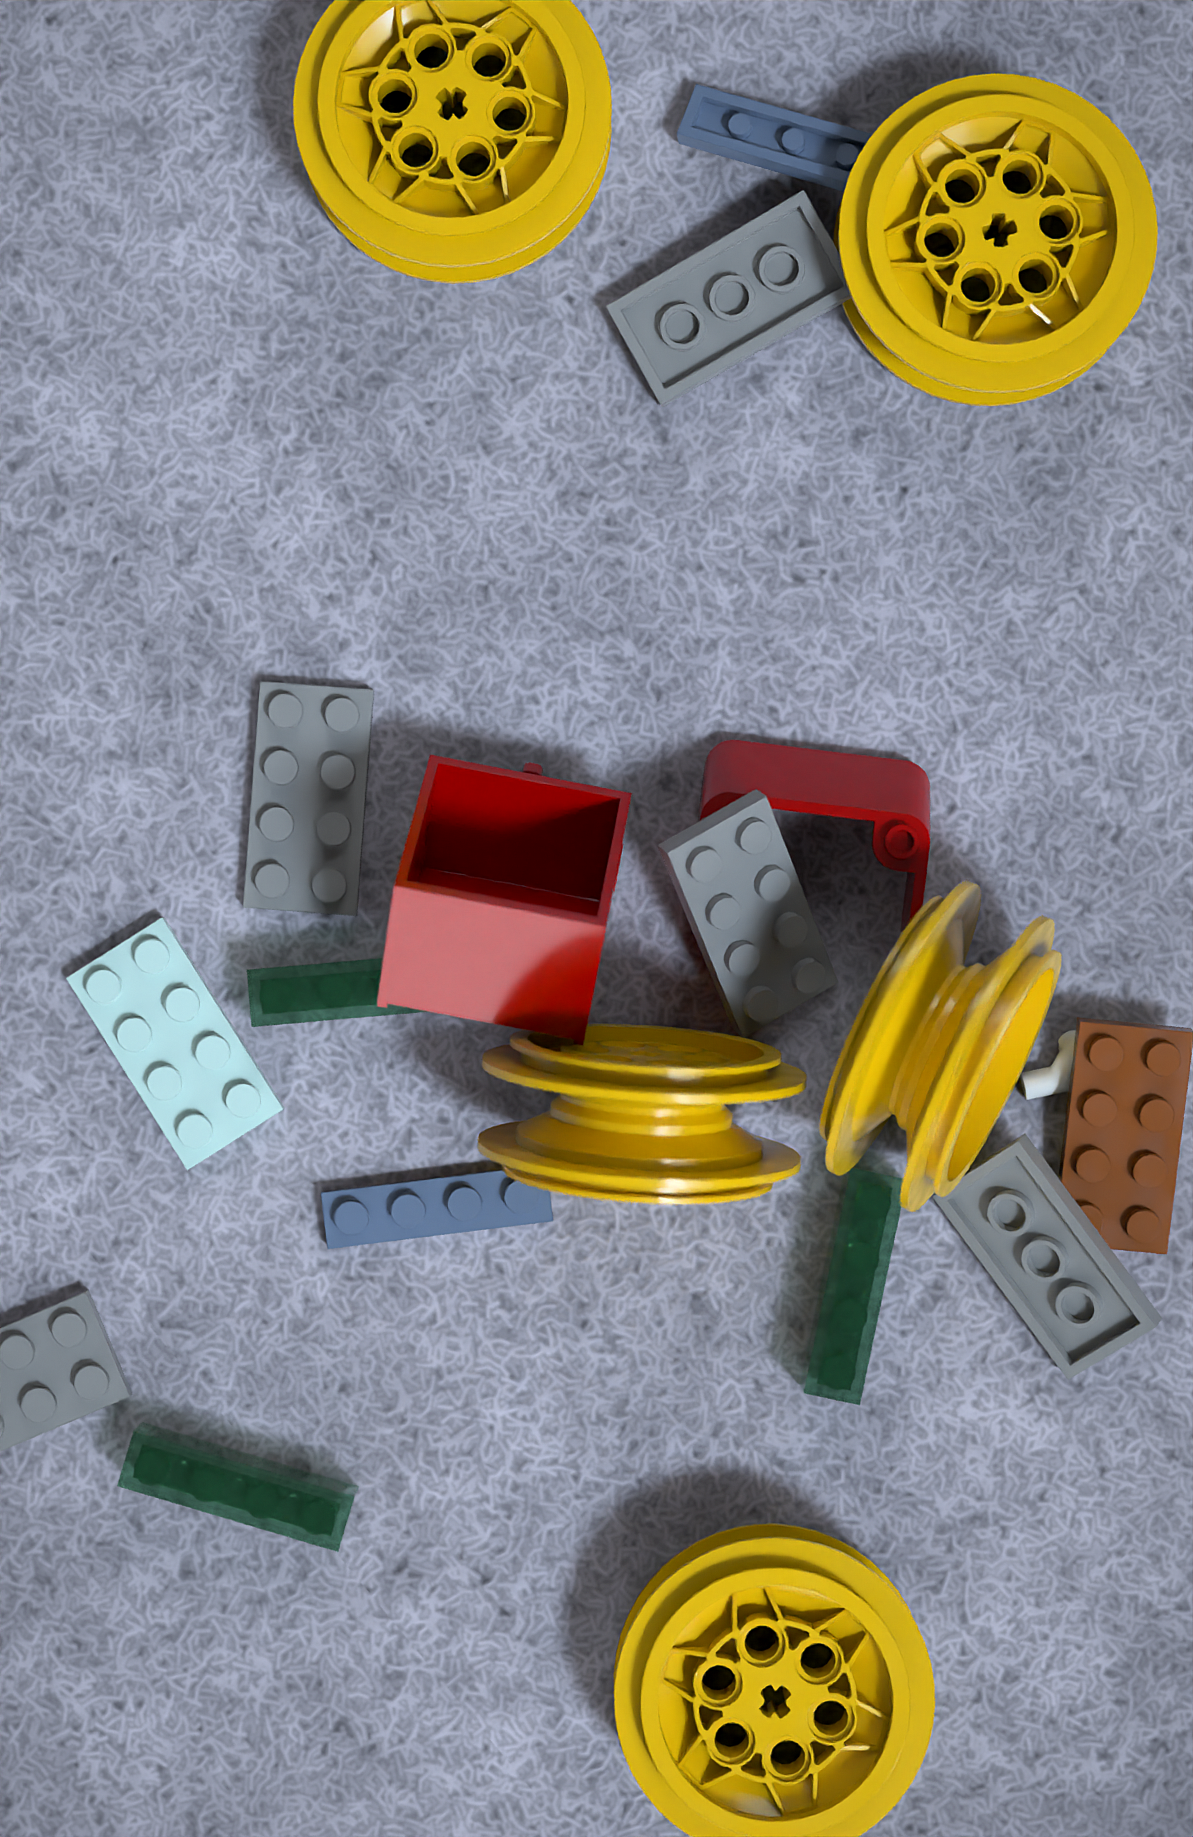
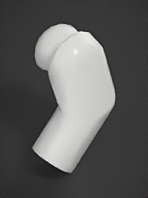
(1053, 1078)

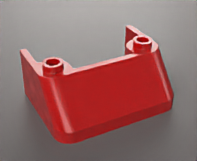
(835, 785)

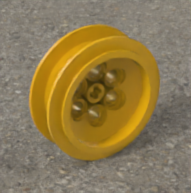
(433, 216)
(912, 302)
(939, 1045)
(642, 1115)
(809, 1594)

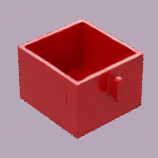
(503, 897)

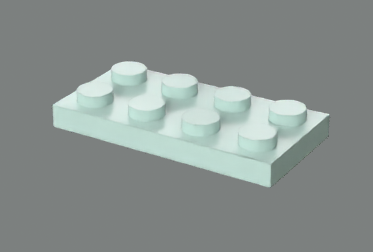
(175, 1043)

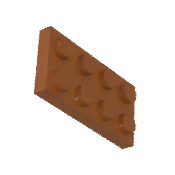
(1126, 1128)

